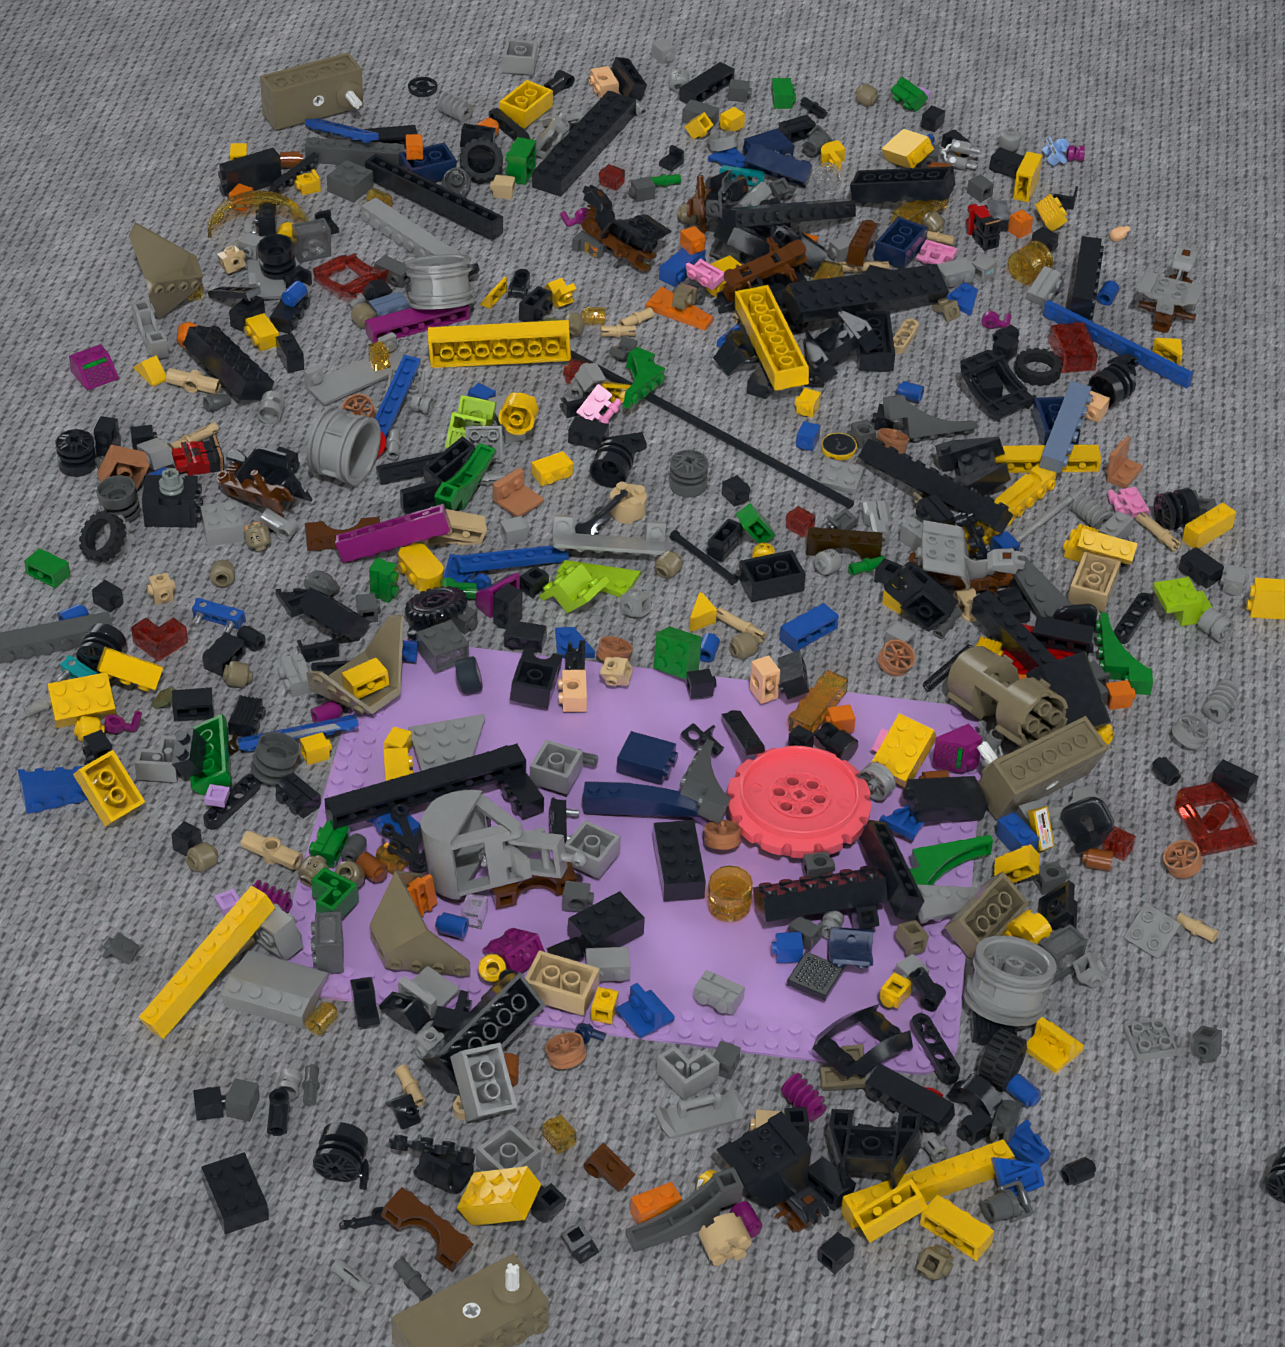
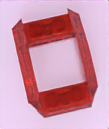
(355, 286)
(1216, 841)

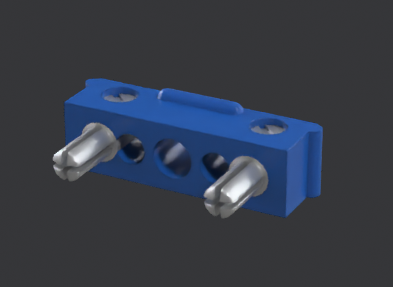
(217, 613)

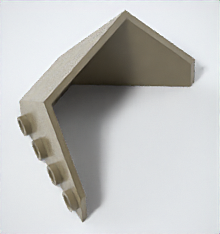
(167, 268)
(387, 648)
(404, 938)

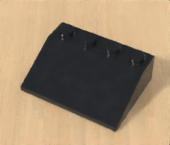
(1076, 683)

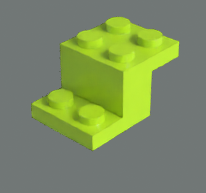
(470, 413)
(573, 587)
(1182, 599)

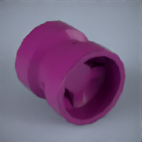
(1075, 153)

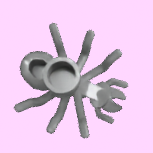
(995, 740)

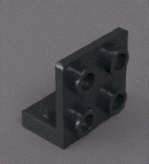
(418, 497)

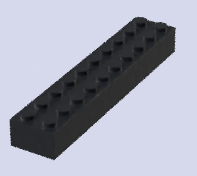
(583, 143)
(864, 292)

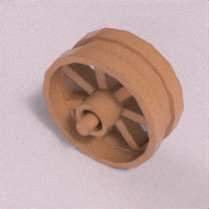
(357, 408)
(893, 438)
(614, 647)
(897, 657)
(722, 835)
(1188, 866)
(565, 1050)

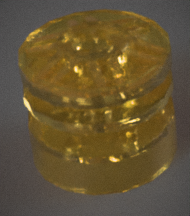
(1028, 262)
(730, 893)

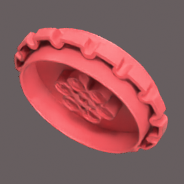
(799, 801)

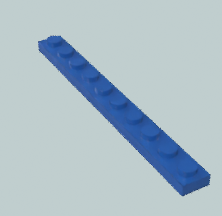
(1121, 345)

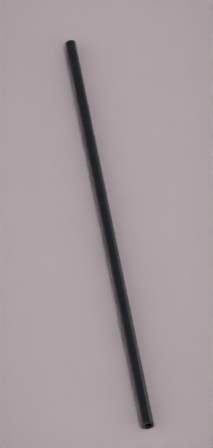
(742, 446)

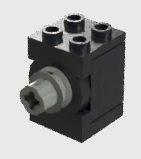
(171, 500)

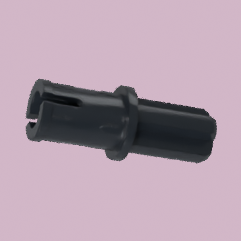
(813, 107)

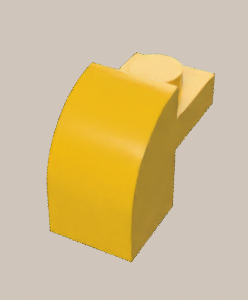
(833, 153)
(561, 293)

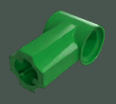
(469, 588)

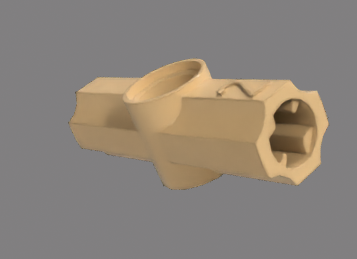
(193, 381)
(271, 850)

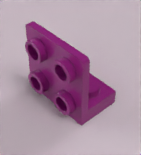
(516, 948)

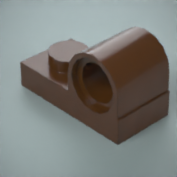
(607, 1164)

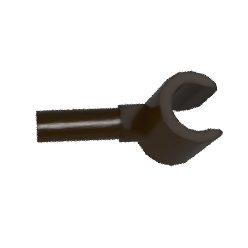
(232, 746)

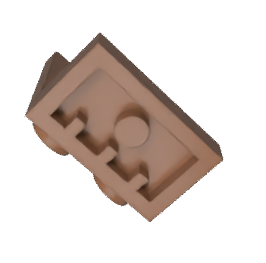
(1122, 470)
(514, 495)

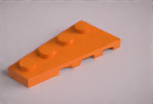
(662, 304)

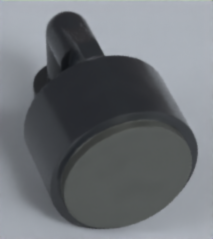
(837, 741)

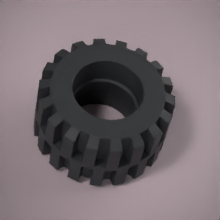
(1002, 1058)

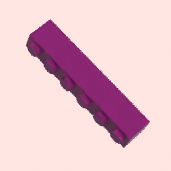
(414, 321)
(393, 533)

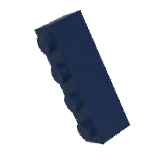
(778, 165)

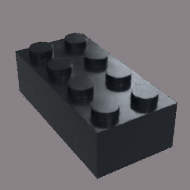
(883, 356)
(679, 860)

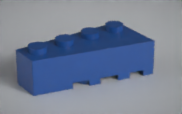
(49, 789)

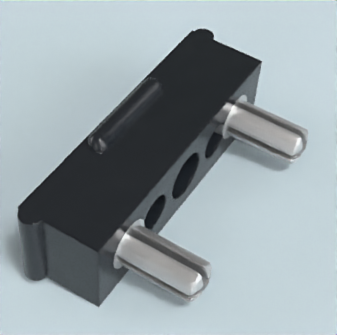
(558, 817)

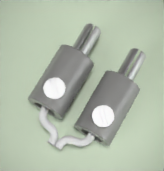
(961, 147)

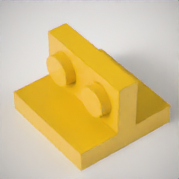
(1052, 1046)

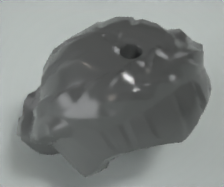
(456, 185)
(322, 582)

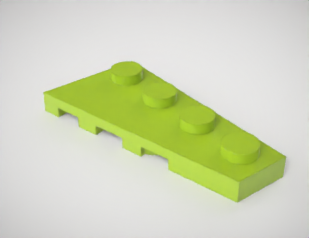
(620, 579)

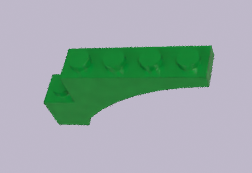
(645, 373)
(460, 488)
(1119, 661)
(934, 861)

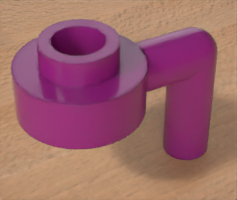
(579, 217)
(994, 318)
(116, 724)

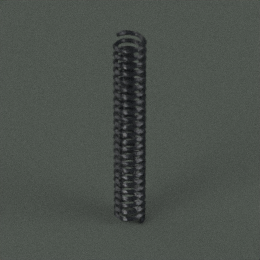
(941, 670)

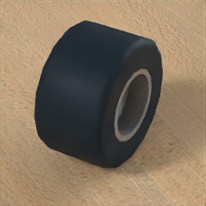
(468, 675)

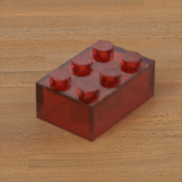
(1073, 347)

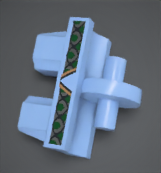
(1055, 150)

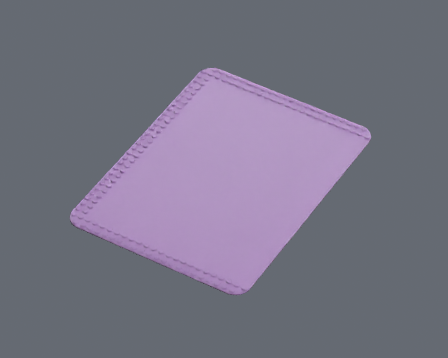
(678, 935)

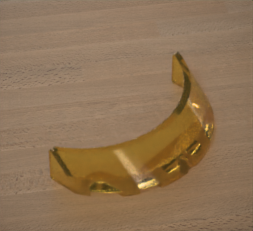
(253, 199)

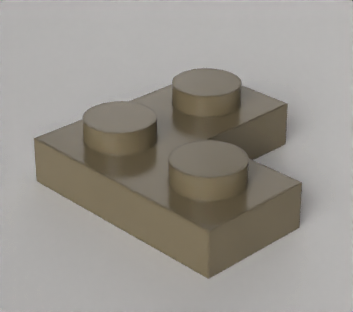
(834, 1080)

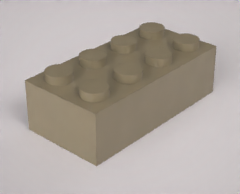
(986, 913)

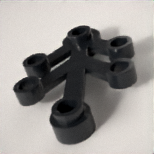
(968, 520)
(408, 840)
(401, 1143)

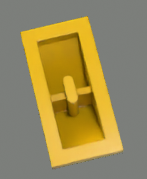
(1169, 349)
(151, 371)
(616, 389)
(703, 613)

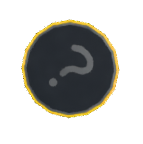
(839, 446)

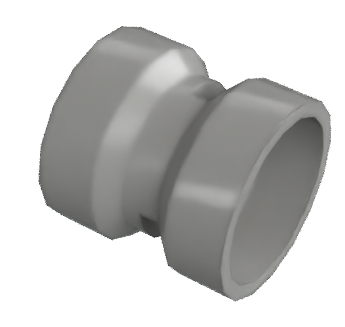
(422, 403)
(829, 921)
(290, 1080)

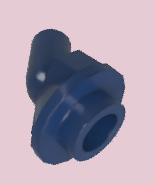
(587, 1032)

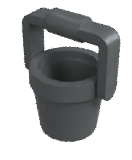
(816, 141)
(726, 251)
(1005, 1204)

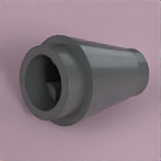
(216, 401)

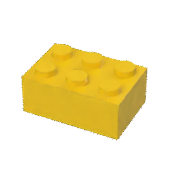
(527, 103)
(80, 698)
(905, 748)
(109, 788)
(499, 1196)

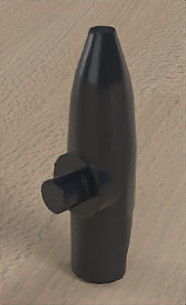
(364, 1175)

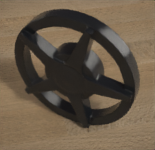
(422, 86)

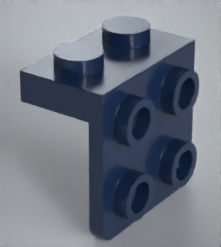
(851, 947)

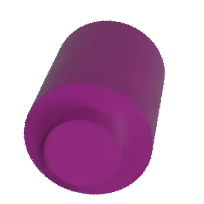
(326, 711)
(748, 1216)

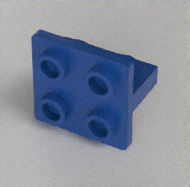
(644, 1011)

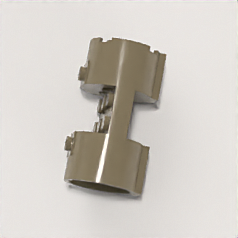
(991, 686)

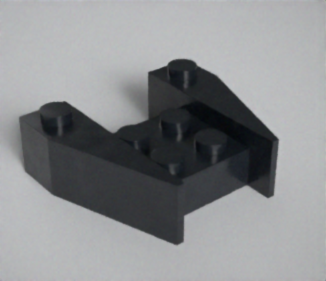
(746, 239)
(838, 342)
(976, 462)
(874, 1147)

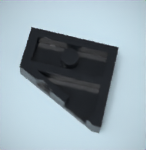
(635, 441)
(291, 600)

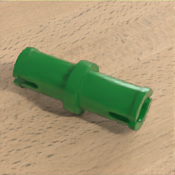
(665, 180)
(865, 565)

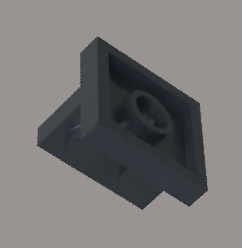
(1059, 906)

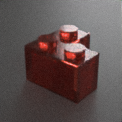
(160, 640)

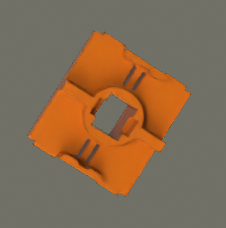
(423, 893)

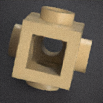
(232, 259)
(161, 588)
(616, 671)

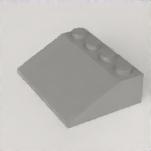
(274, 989)

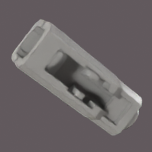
(552, 135)
(755, 195)
(877, 521)

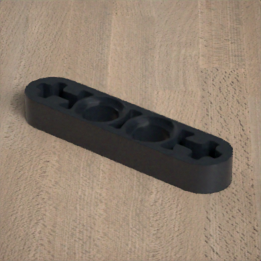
(507, 125)
(1133, 618)
(235, 803)
(933, 1048)

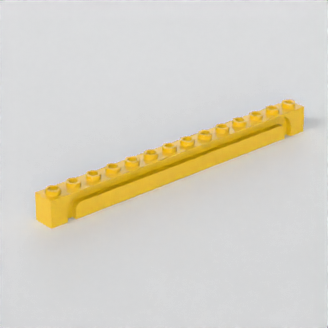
(1017, 497)

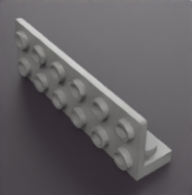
(269, 287)
(350, 378)
(564, 539)

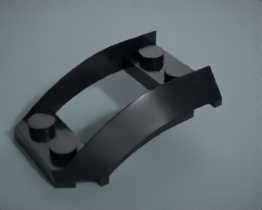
(1019, 395)
(892, 1042)

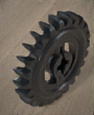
(435, 604)

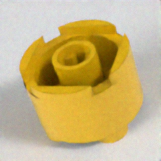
(518, 413)
(1029, 927)

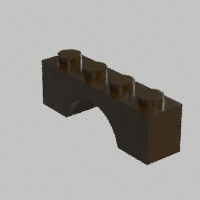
(862, 542)

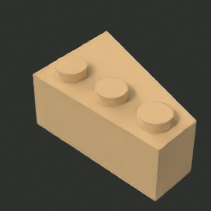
(465, 530)

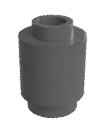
(354, 847)

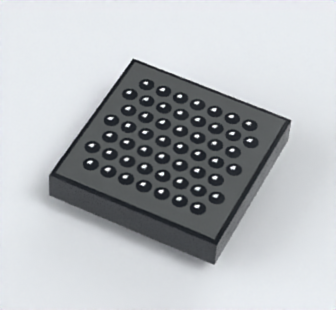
(815, 976)

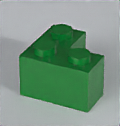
(333, 892)

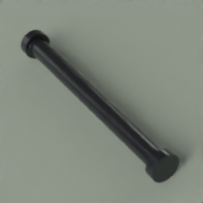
(732, 578)

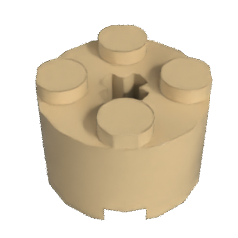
(631, 507)
(725, 1239)

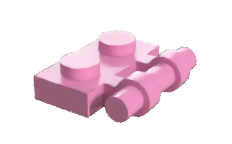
(936, 250)
(595, 402)
(1131, 499)

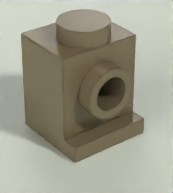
(684, 296)
(912, 937)

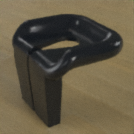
(731, 357)
(1086, 613)
(1079, 834)
(444, 1171)

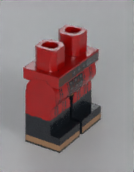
(983, 227)
(199, 457)

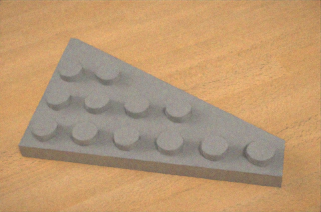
(446, 740)

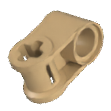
(965, 601)

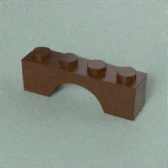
(862, 240)
(323, 537)
(508, 894)
(407, 1210)

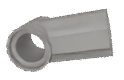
(283, 527)

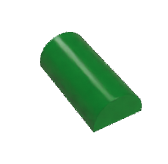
(216, 759)

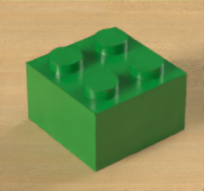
(521, 160)
(677, 652)

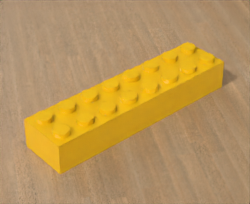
(771, 338)
(499, 344)

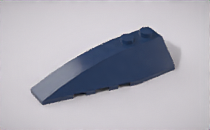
(636, 799)

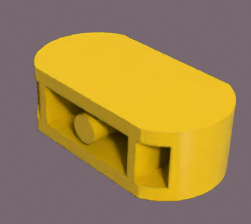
(420, 566)

